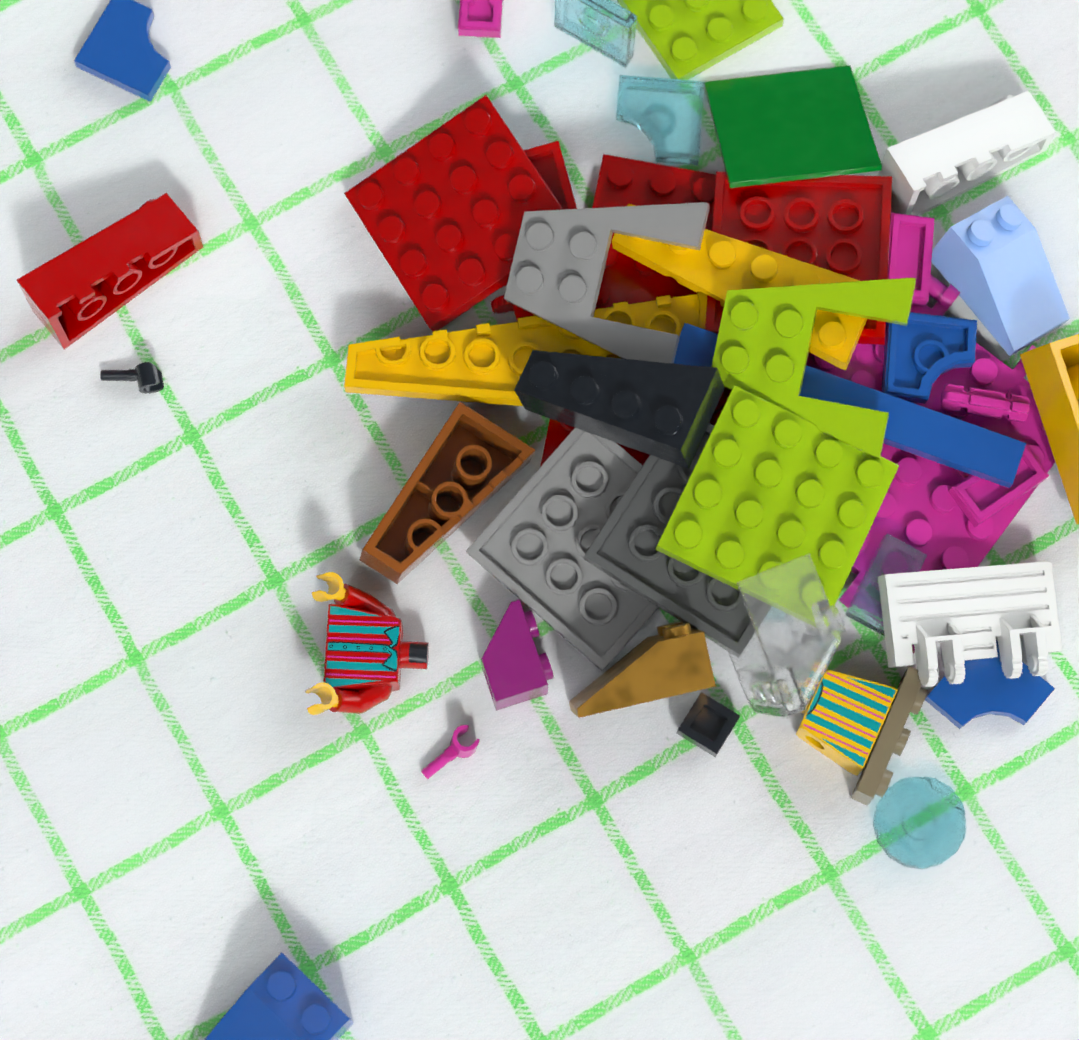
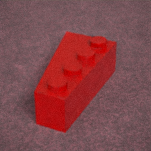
(109, 269)

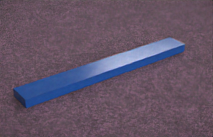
(908, 425)

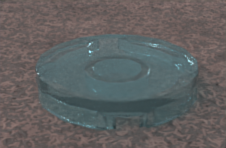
(919, 822)

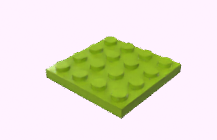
(772, 494)

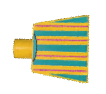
(845, 718)

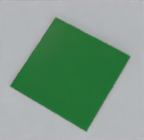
(791, 126)

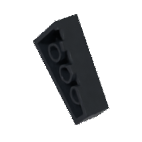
(627, 401)

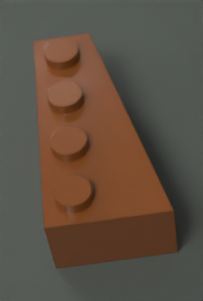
(451, 482)

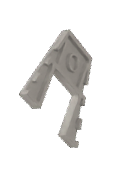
(564, 260)

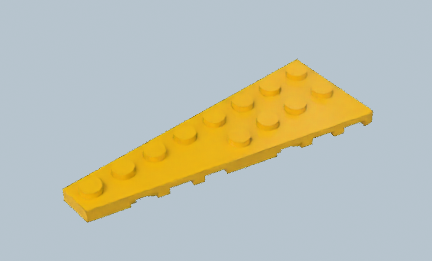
(488, 360)

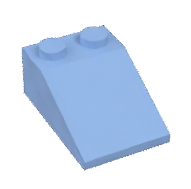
(1002, 274)

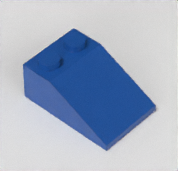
(282, 1007)

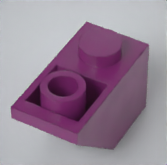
(512, 662)

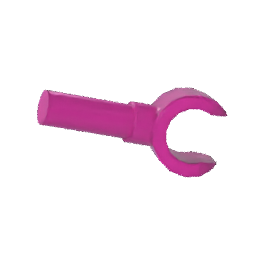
(451, 752)

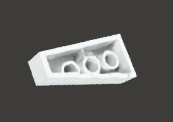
(964, 153)

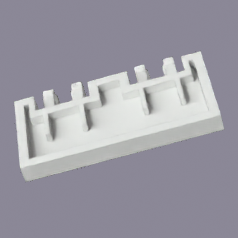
(966, 613)

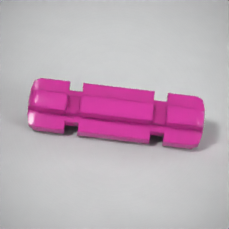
(985, 403)

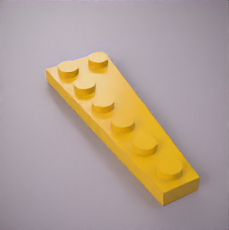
(737, 265)

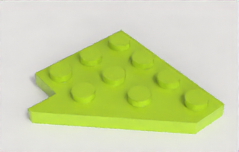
(701, 33)

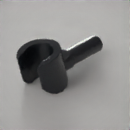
(145, 373)

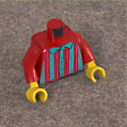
(361, 650)

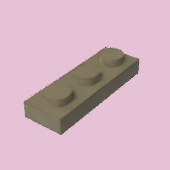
(891, 738)

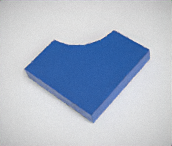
(122, 50)
(923, 352)
(989, 692)

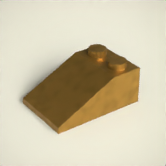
(653, 670)

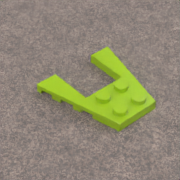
(768, 341)

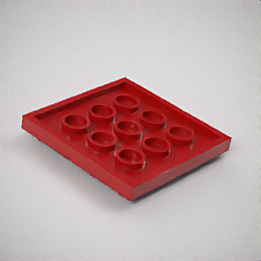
(453, 211)
(820, 221)

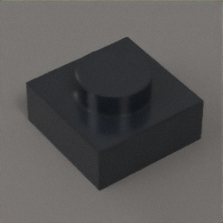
(708, 724)

